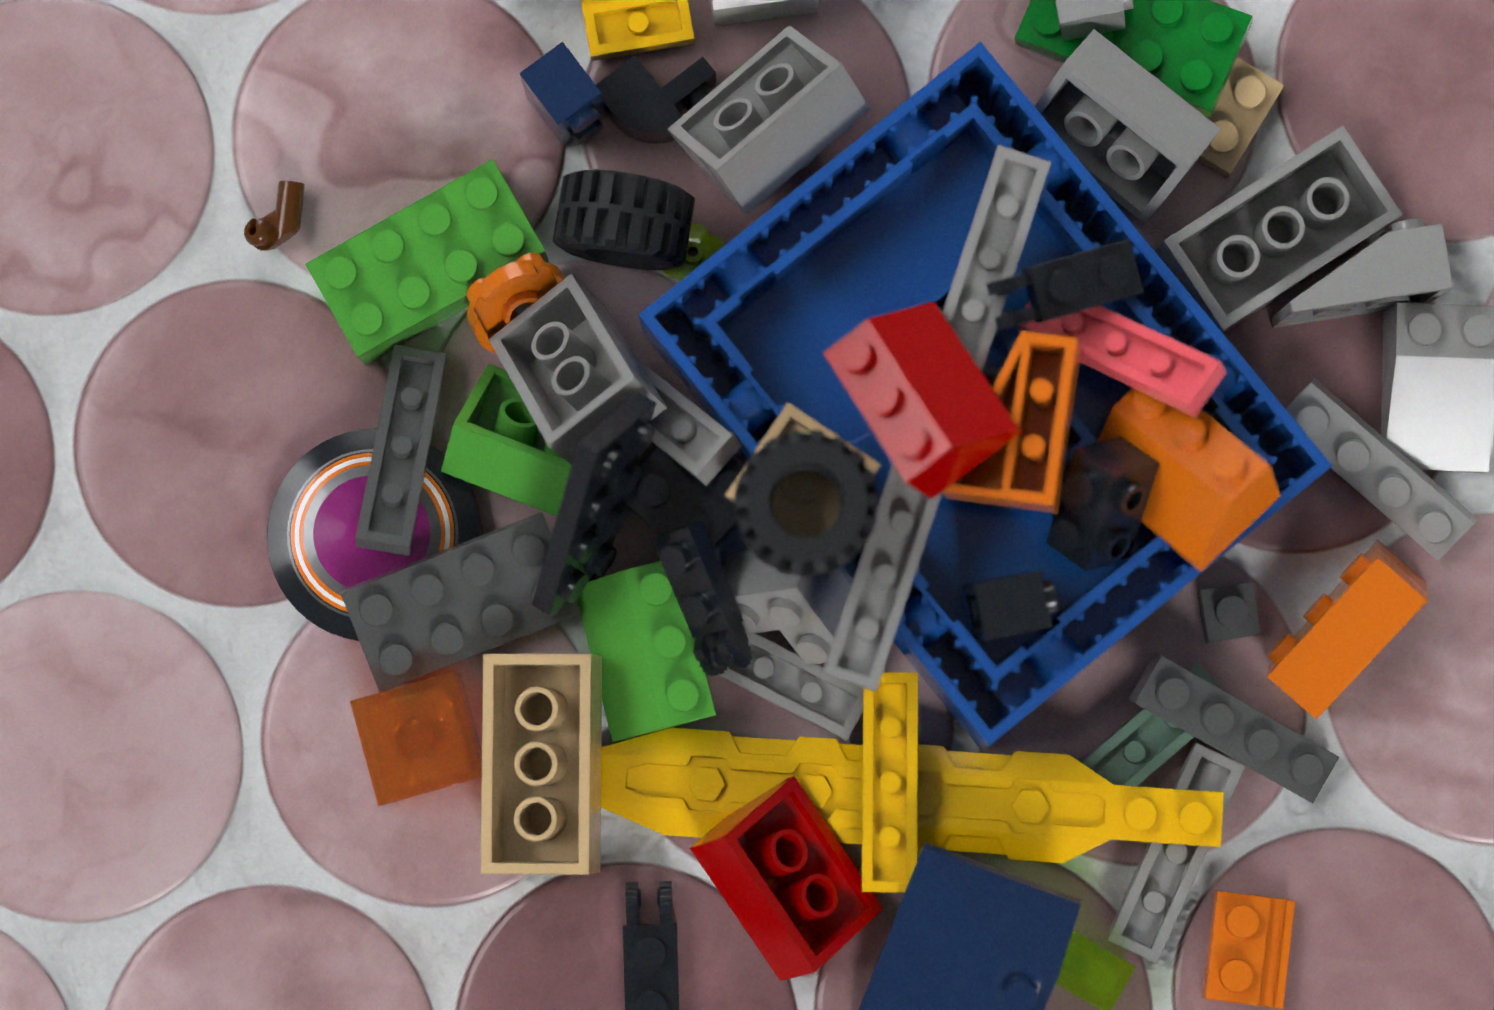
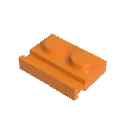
(1248, 949)

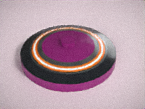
(318, 519)

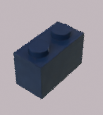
(564, 96)

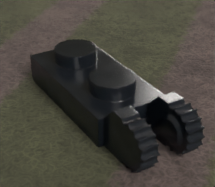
(1071, 284)
(704, 598)
(650, 954)

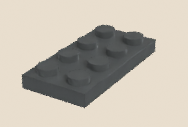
(453, 603)

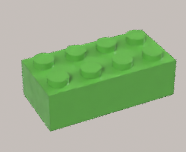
(422, 261)

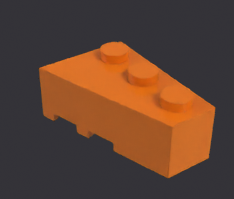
(1040, 395)
(1347, 629)

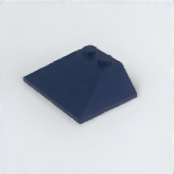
(971, 939)

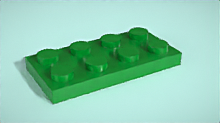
(1177, 41)

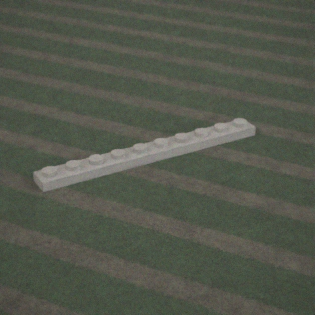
(904, 512)

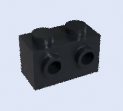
(1102, 502)

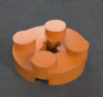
(495, 297)

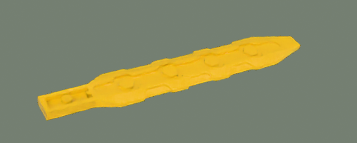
(967, 801)

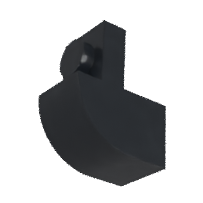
(644, 108)

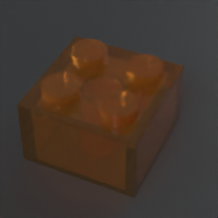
(418, 738)

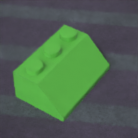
(502, 447)
(645, 653)

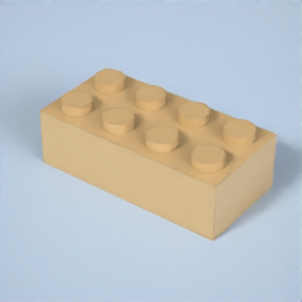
(541, 764)

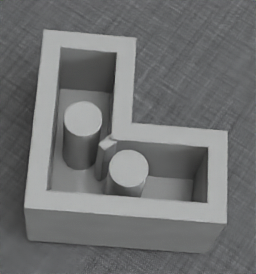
(800, 607)

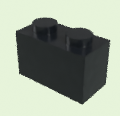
(1010, 604)

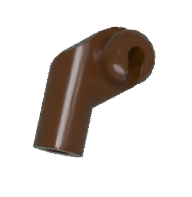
(280, 224)

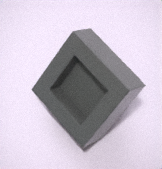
(1229, 612)

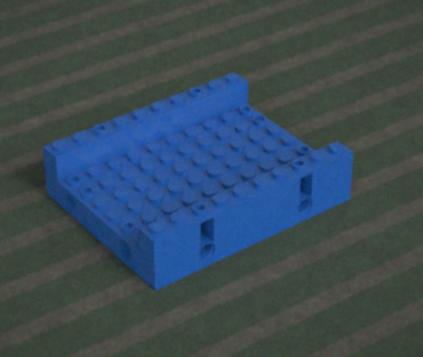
(887, 235)

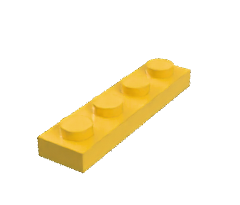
(890, 783)

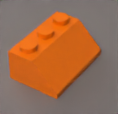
(1205, 480)

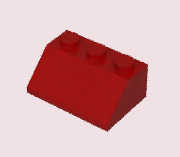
(922, 395)
(787, 880)

